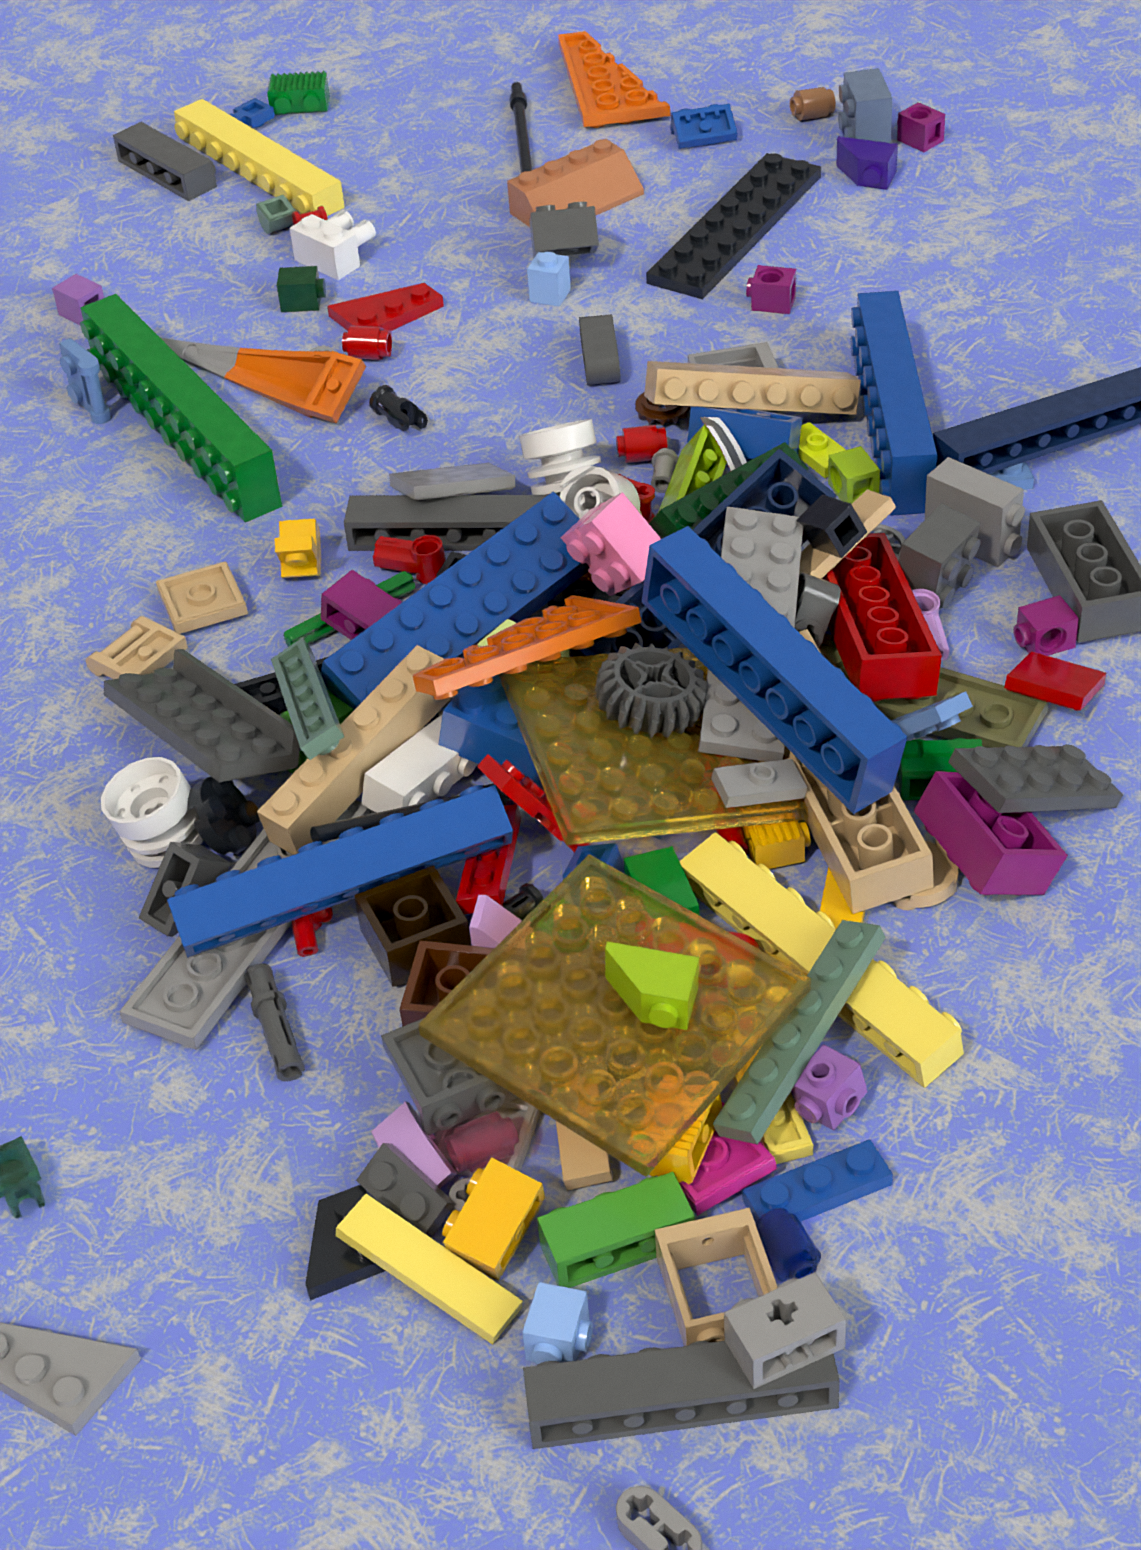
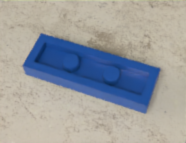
(821, 1183)

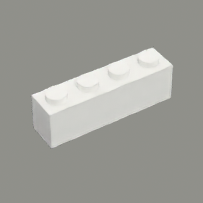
(414, 772)

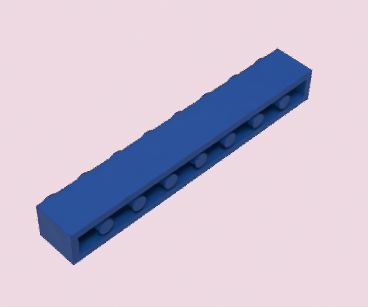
(339, 869)

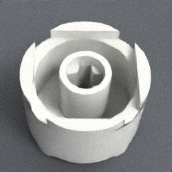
(593, 485)

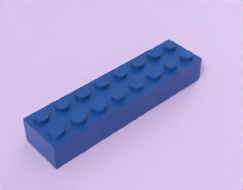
(892, 400)
(495, 582)
(773, 669)

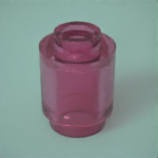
(480, 1140)

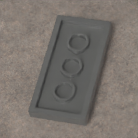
(1035, 778)

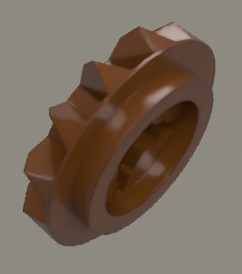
(654, 414)

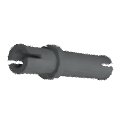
(270, 1007)

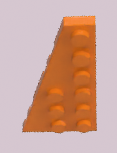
(602, 87)
(529, 641)

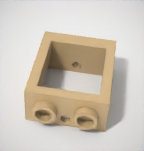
(687, 1246)

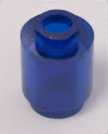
(787, 1245)

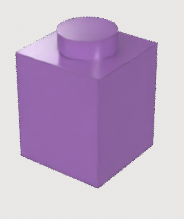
(75, 293)

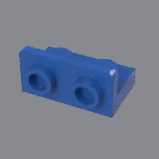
(703, 126)

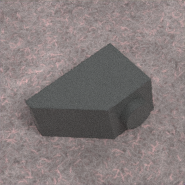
(180, 867)

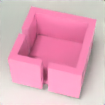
(612, 543)

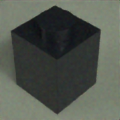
(832, 526)

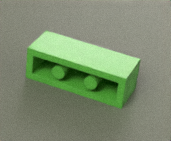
(610, 1229)

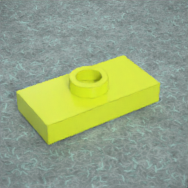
(816, 448)

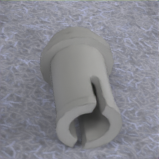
(664, 465)

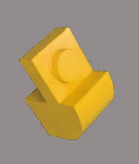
(299, 548)

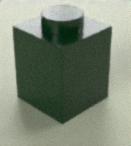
(300, 289)

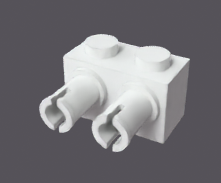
(330, 243)

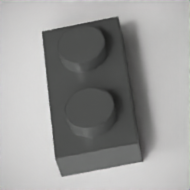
(405, 1189)

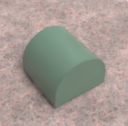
(275, 214)

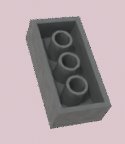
(1089, 567)

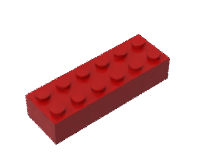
(881, 625)

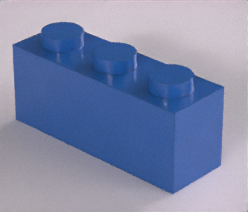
(752, 429)

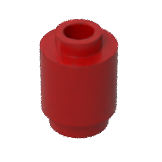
(367, 342)
(640, 443)

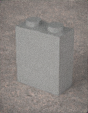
(984, 499)

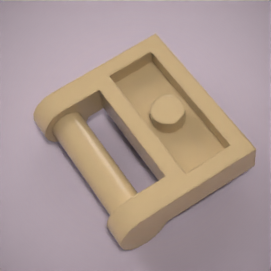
(138, 650)

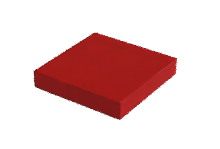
(1055, 681)

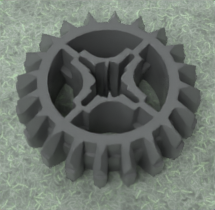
(651, 690)

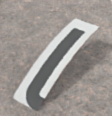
(726, 442)

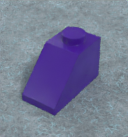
(867, 161)

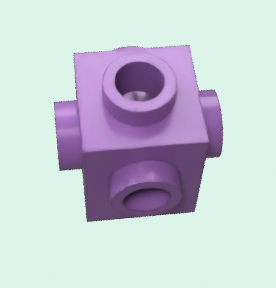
(829, 1088)

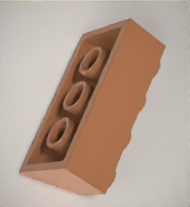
(590, 175)

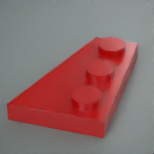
(387, 308)
(524, 793)

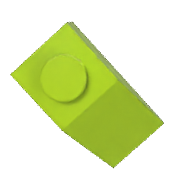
(654, 983)

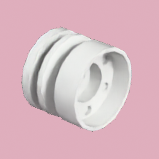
(559, 453)
(150, 809)

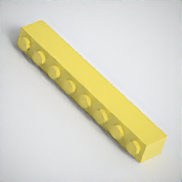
(258, 158)
(879, 1008)

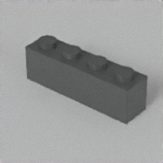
(165, 161)

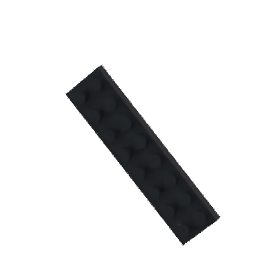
(733, 225)

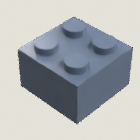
(865, 106)

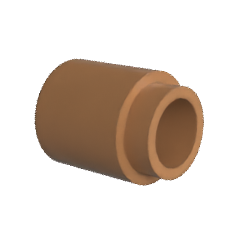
(812, 103)

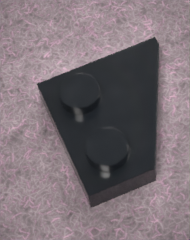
(331, 1260)

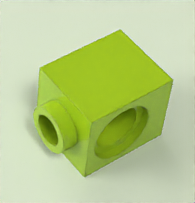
(852, 474)

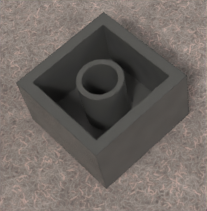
(564, 230)
(941, 553)

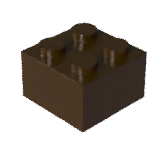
(405, 912)

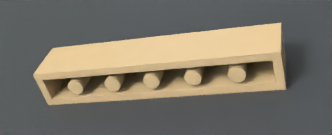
(751, 388)
(333, 781)

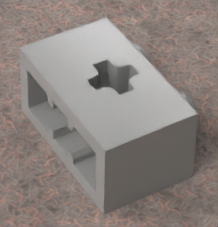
(784, 1329)

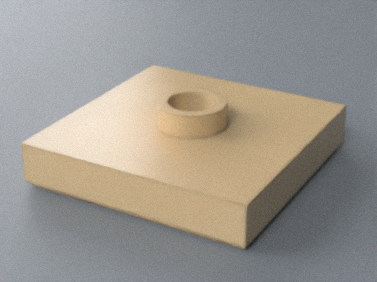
(201, 597)

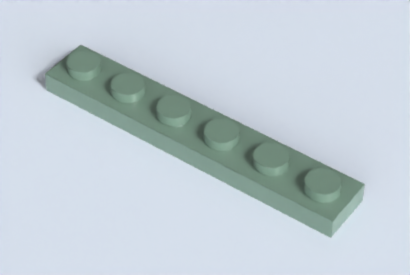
(307, 700)
(797, 1038)

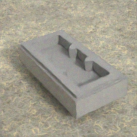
(759, 783)

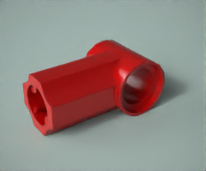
(421, 556)

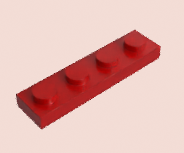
(489, 871)

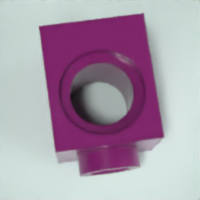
(920, 127)
(772, 289)
(1046, 626)

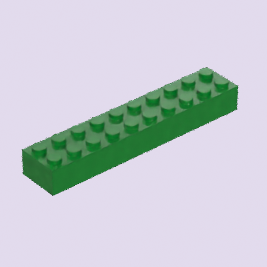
(182, 408)

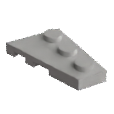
(61, 1373)

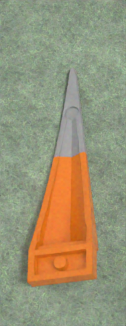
(304, 381)

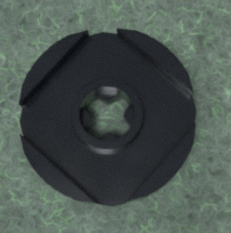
(224, 815)

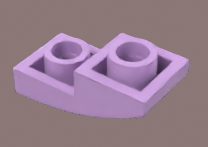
(406, 1133)

